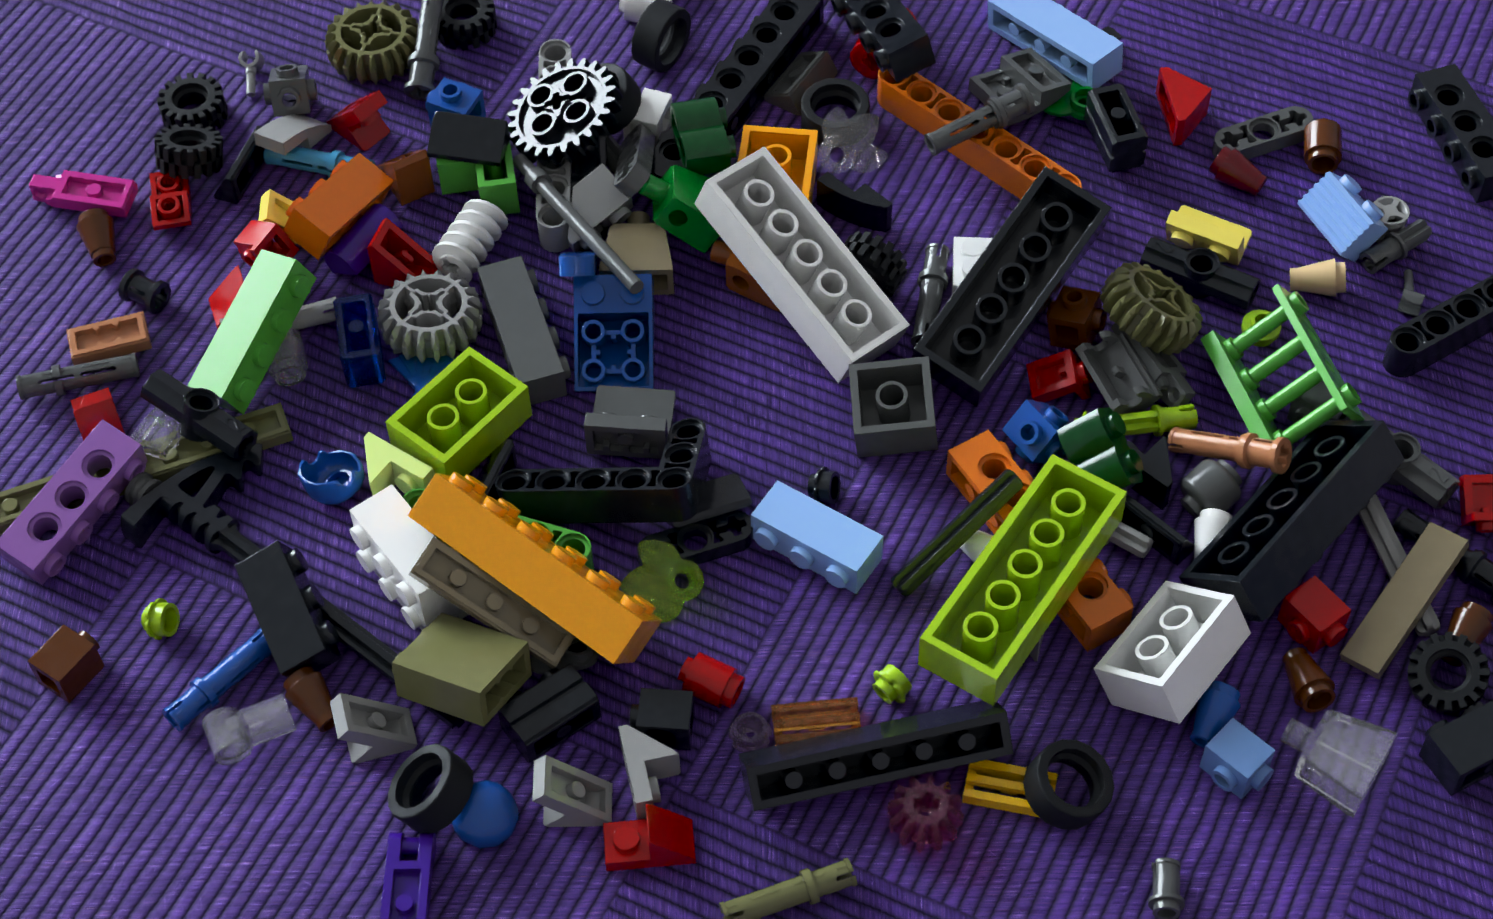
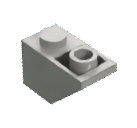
(598, 204)

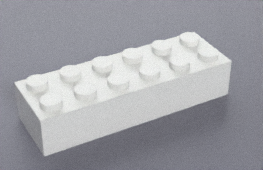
(801, 263)

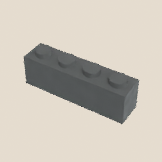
(522, 328)

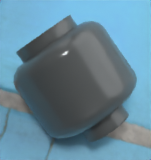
(1210, 486)

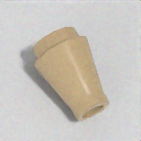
(1319, 278)

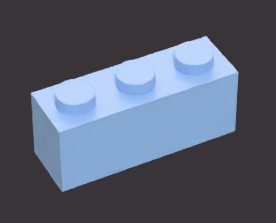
(816, 537)

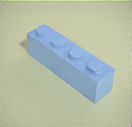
(1059, 37)

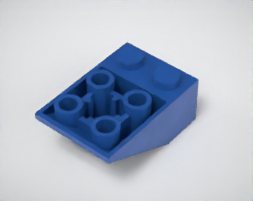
(613, 333)

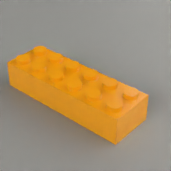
(535, 567)

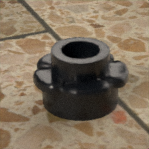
(824, 486)

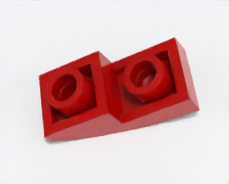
(170, 201)

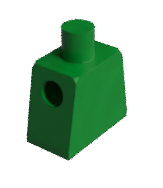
(675, 207)

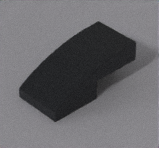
(858, 207)

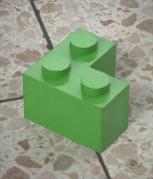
(493, 182)

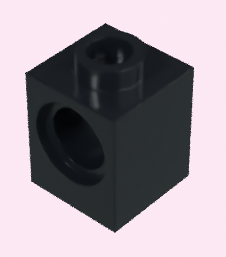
(665, 716)

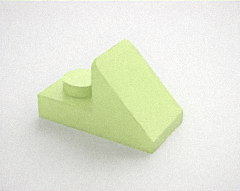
(393, 466)

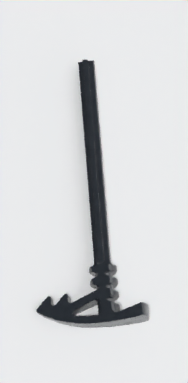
(220, 532)

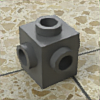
(293, 80)

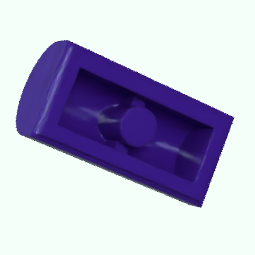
(350, 252)

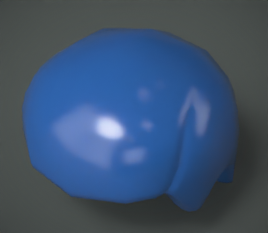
(332, 476)
(487, 816)

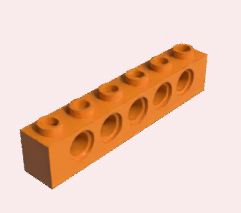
(1090, 620)

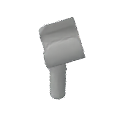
(251, 70)

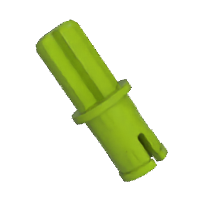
(1160, 419)

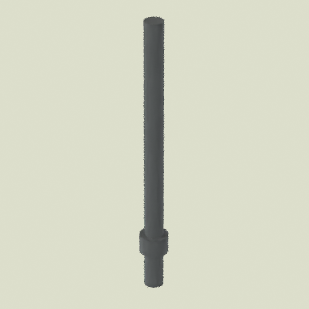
(541, 184)

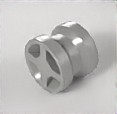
(1395, 214)

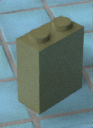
(462, 669)

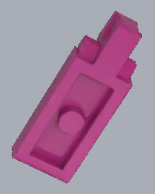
(85, 191)

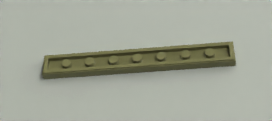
(267, 422)

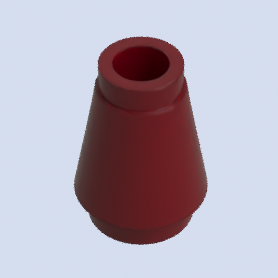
(1237, 171)

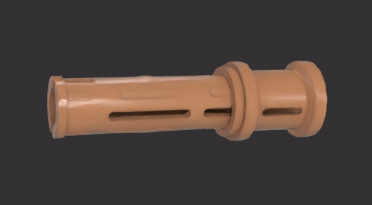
(1245, 450)

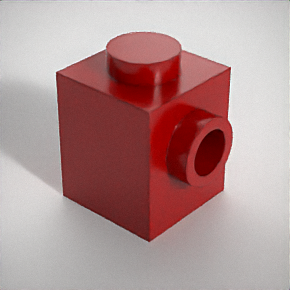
(1314, 615)

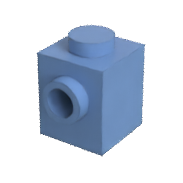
(1238, 759)

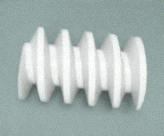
(469, 238)

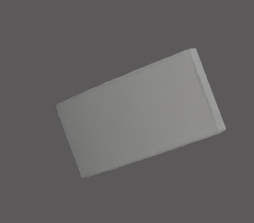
(290, 131)

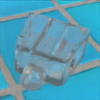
(1339, 757)

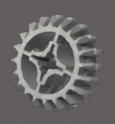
(429, 326)

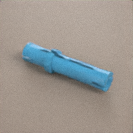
(307, 159)

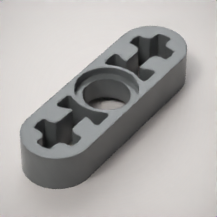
(1272, 123)

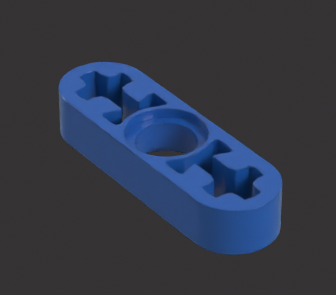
(577, 264)

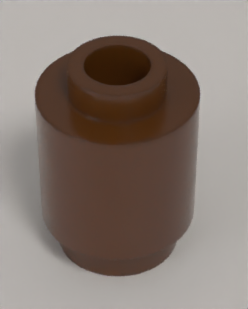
(1322, 145)

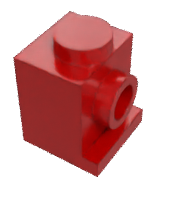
(259, 236)

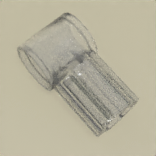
(235, 732)

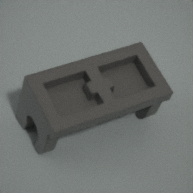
(1119, 373)

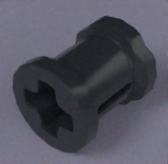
(144, 290)

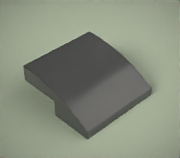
(1024, 67)

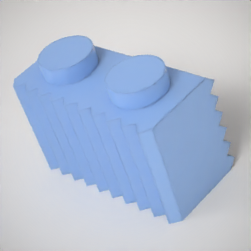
(1343, 215)

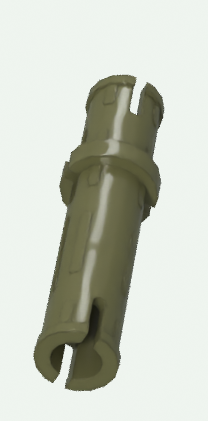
(791, 892)

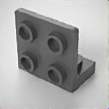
(629, 421)

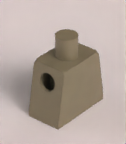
(643, 249)

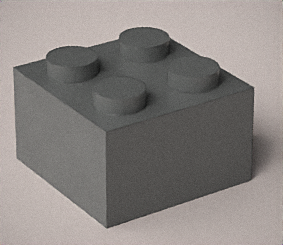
(893, 407)

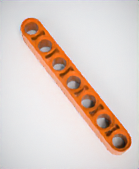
(991, 152)

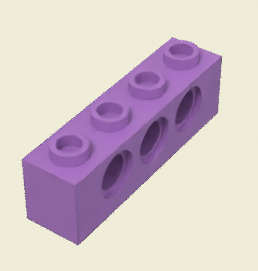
(74, 480)

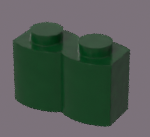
(701, 135)
(1100, 447)

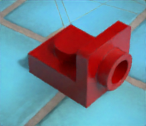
(1058, 376)

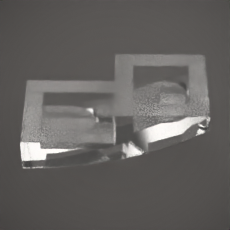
(158, 434)

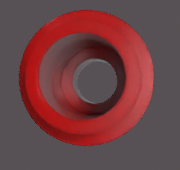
(711, 680)

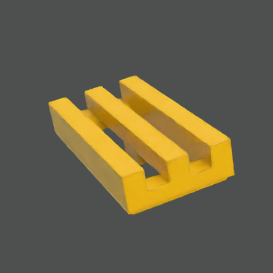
(1000, 777)

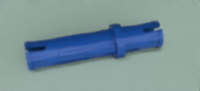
(207, 690)

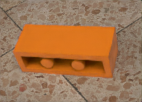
(336, 204)

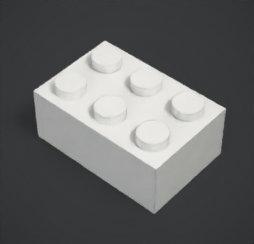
(391, 547)
(1172, 651)

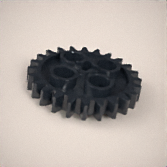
(564, 112)

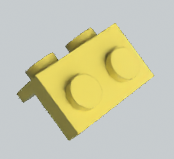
(1198, 229)

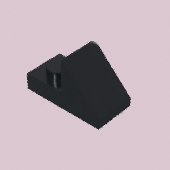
(1156, 473)

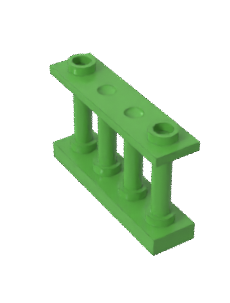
(1243, 382)

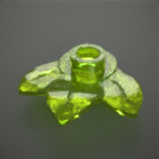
(657, 579)

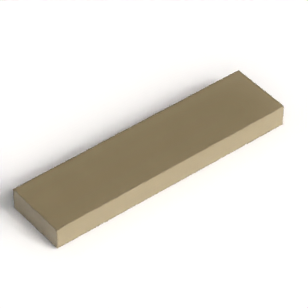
(1404, 600)
(490, 601)

